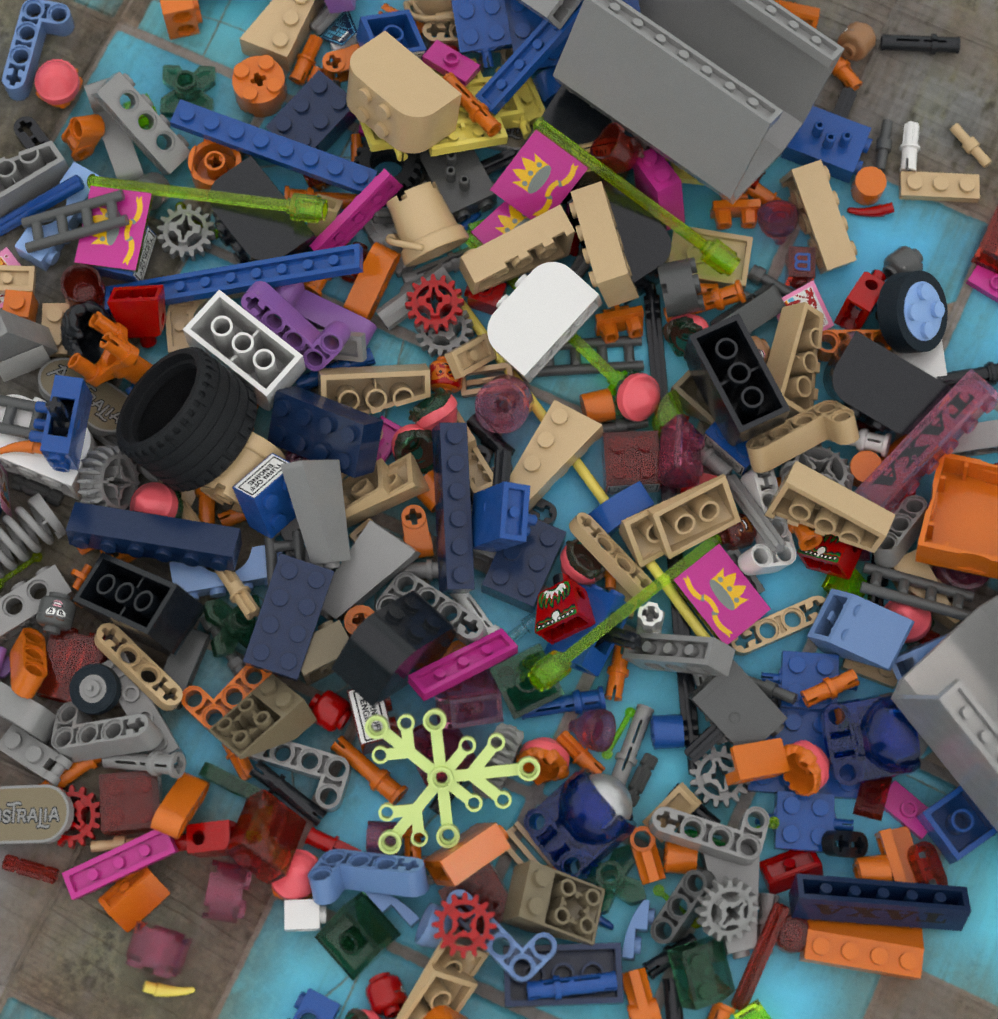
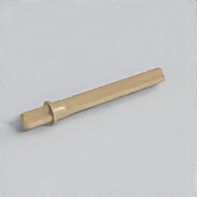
(238, 591)

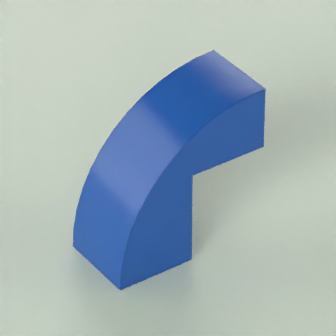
(621, 506)

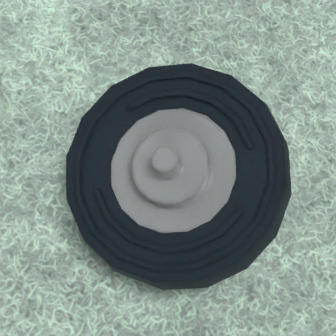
(95, 689)

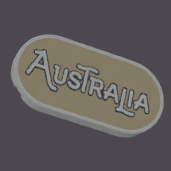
(106, 399)
(34, 814)

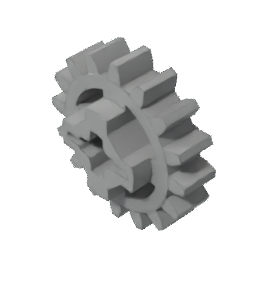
(194, 240)
(433, 342)
(706, 779)
(731, 895)

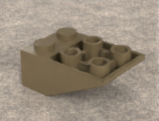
(264, 719)
(553, 903)

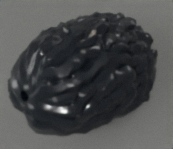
(78, 335)

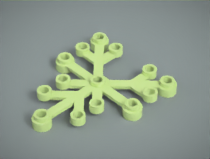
(476, 773)

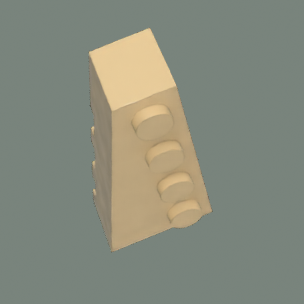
(280, 30)
(820, 215)
(603, 244)
(518, 251)
(794, 355)
(375, 387)
(554, 448)
(830, 509)

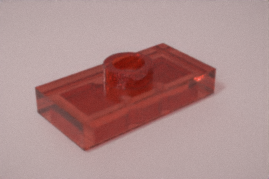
(872, 798)

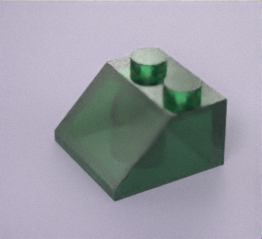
(515, 686)
(357, 935)
(701, 973)

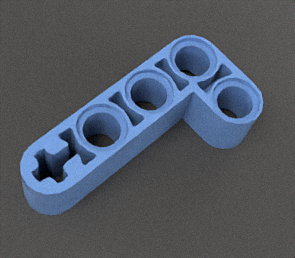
(31, 49)
(366, 872)
(515, 951)

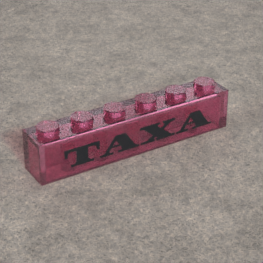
(929, 442)

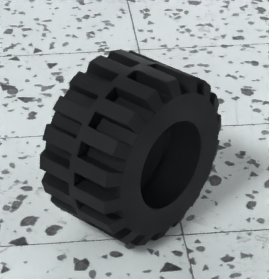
(409, 175)

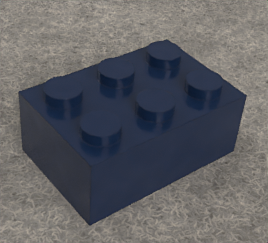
(314, 114)
(523, 570)

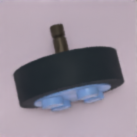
(912, 312)

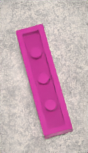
(358, 212)
(462, 664)
(118, 863)

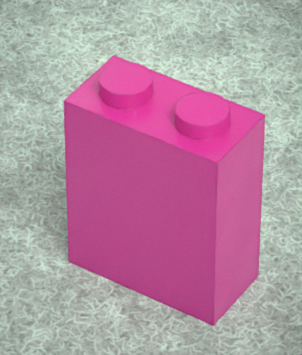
(660, 183)

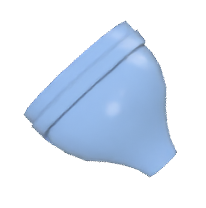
(425, 931)

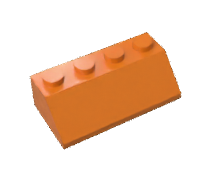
(865, 948)

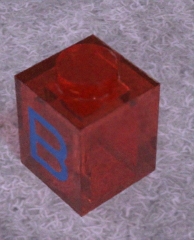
(800, 266)

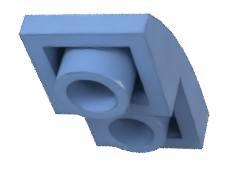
(640, 922)

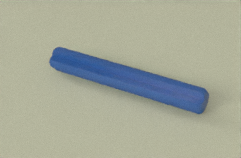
(41, 203)

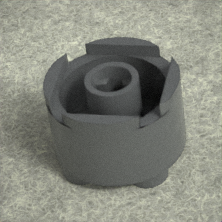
(680, 287)

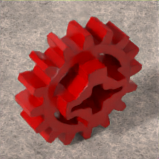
(446, 303)
(81, 808)
(454, 915)

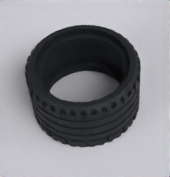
(186, 419)

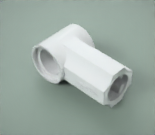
(650, 618)

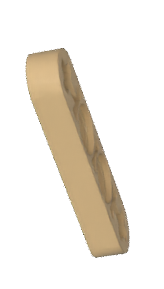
(591, 535)
(781, 629)
(134, 670)

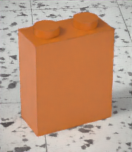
(473, 851)

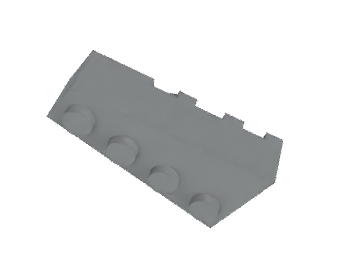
(29, 175)

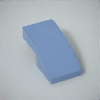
(385, 902)

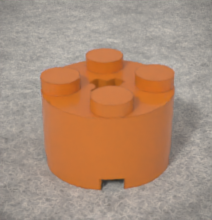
(259, 85)
(210, 161)

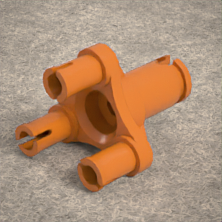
(118, 359)

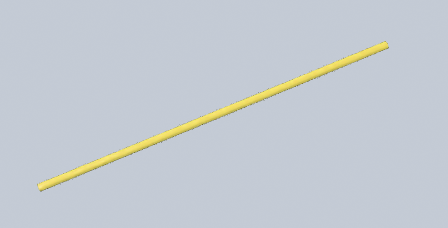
(601, 496)

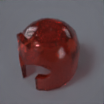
(616, 149)
(82, 284)

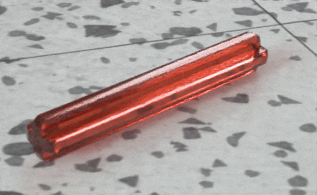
(760, 956)

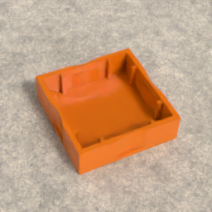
(962, 517)

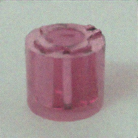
(374, 831)

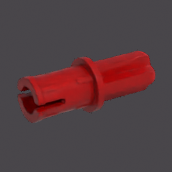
(326, 842)

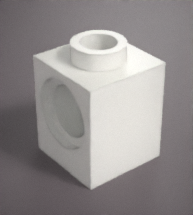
(304, 915)

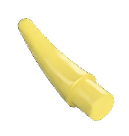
(163, 990)

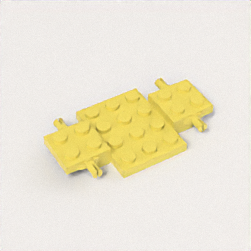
(517, 113)

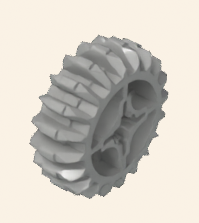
(824, 462)
(108, 478)
(507, 755)

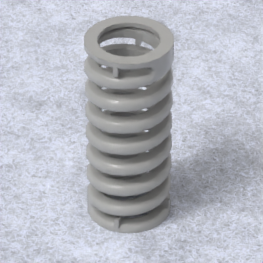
(40, 511)

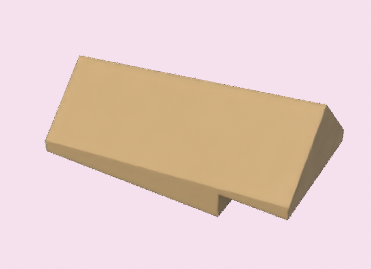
(382, 489)
(680, 521)
(444, 981)

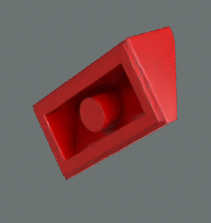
(781, 869)

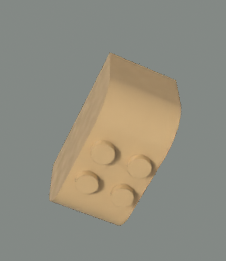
(400, 96)

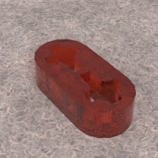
(928, 867)

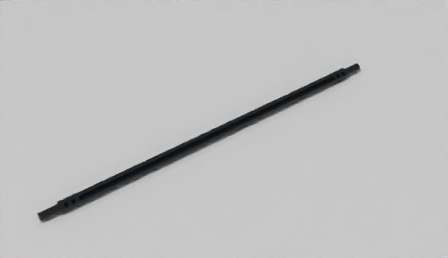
(680, 627)

